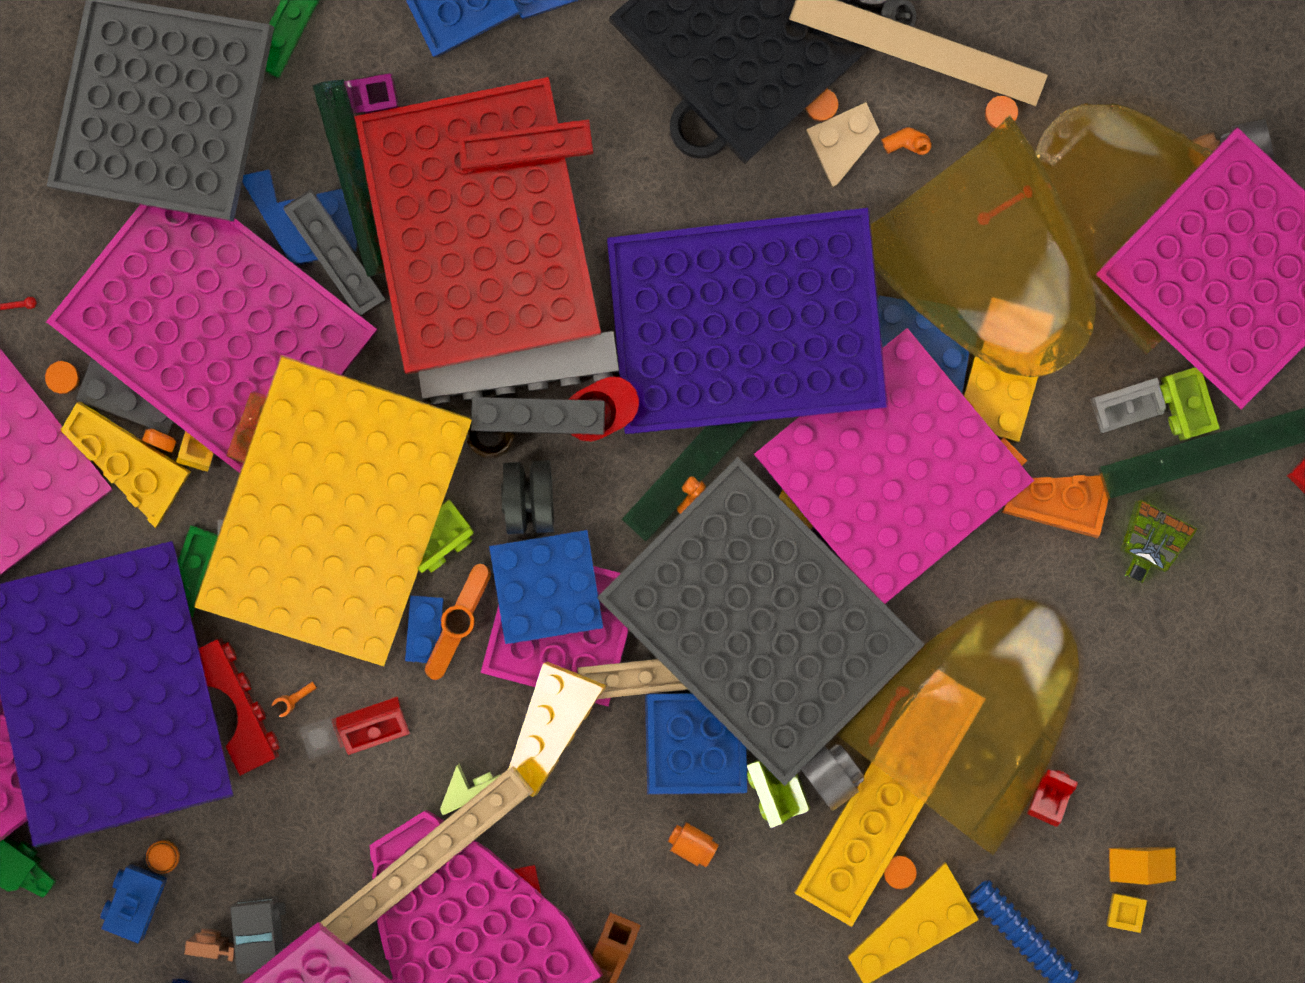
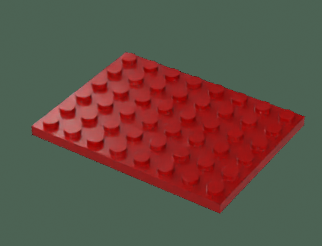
(476, 254)

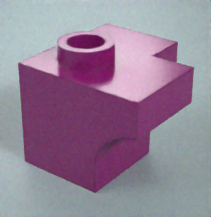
(372, 93)

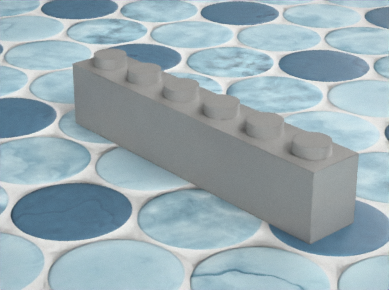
(532, 367)

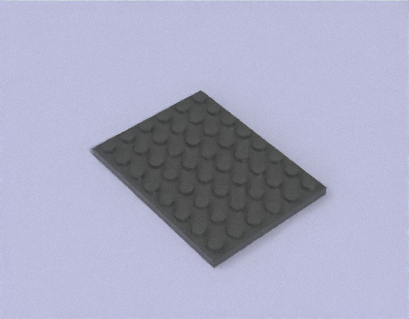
(760, 621)

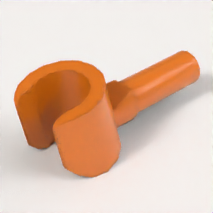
(294, 698)

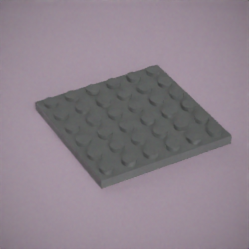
(160, 107)

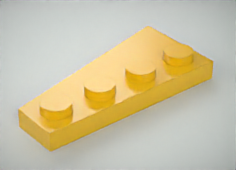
(134, 466)
(921, 922)

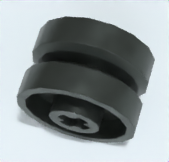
(527, 497)

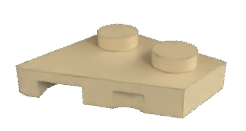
(843, 140)

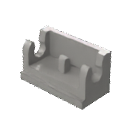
(1128, 405)

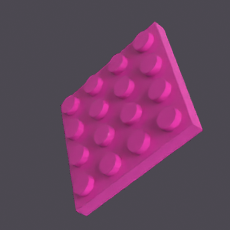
(523, 660)
(318, 958)

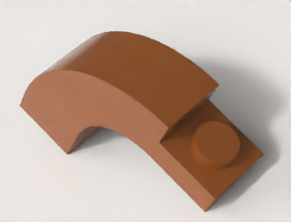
(614, 947)

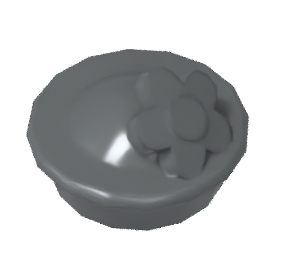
(900, 11)

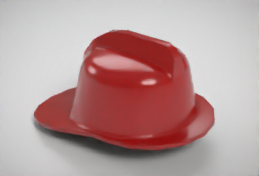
(620, 404)

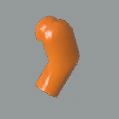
(909, 139)
(694, 489)

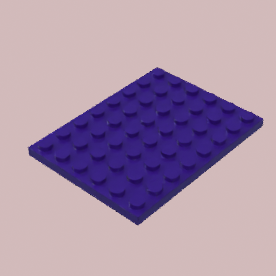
(749, 321)
(107, 695)

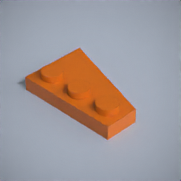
(1063, 502)

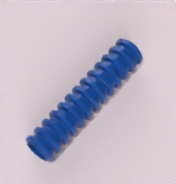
(1022, 934)

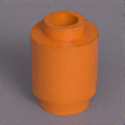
(692, 844)

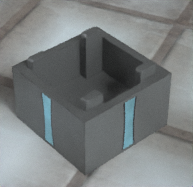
(257, 932)

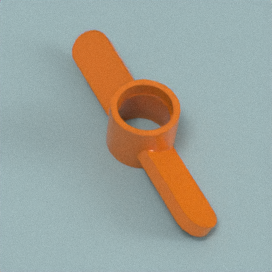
(449, 641)

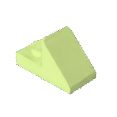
(459, 791)

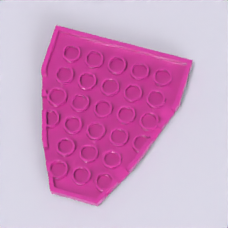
(475, 921)

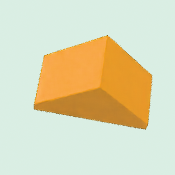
(1142, 865)

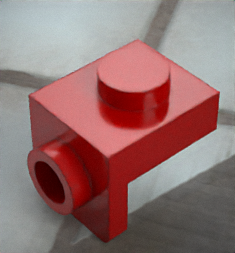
(1052, 797)

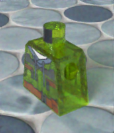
(1153, 540)

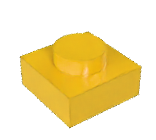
(194, 453)
(1126, 912)

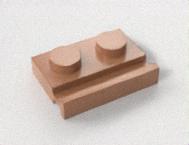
(209, 945)

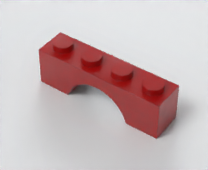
(251, 742)

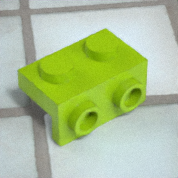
(1188, 404)
(449, 533)
(777, 801)

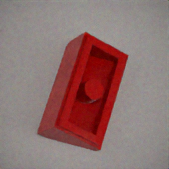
(372, 726)

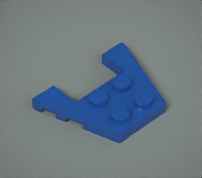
(262, 191)

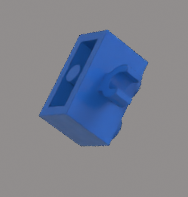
(133, 903)

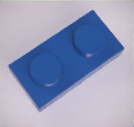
(423, 627)

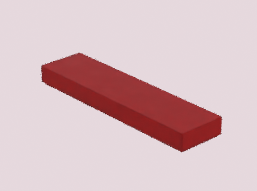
(525, 145)

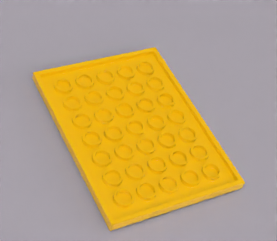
(332, 511)

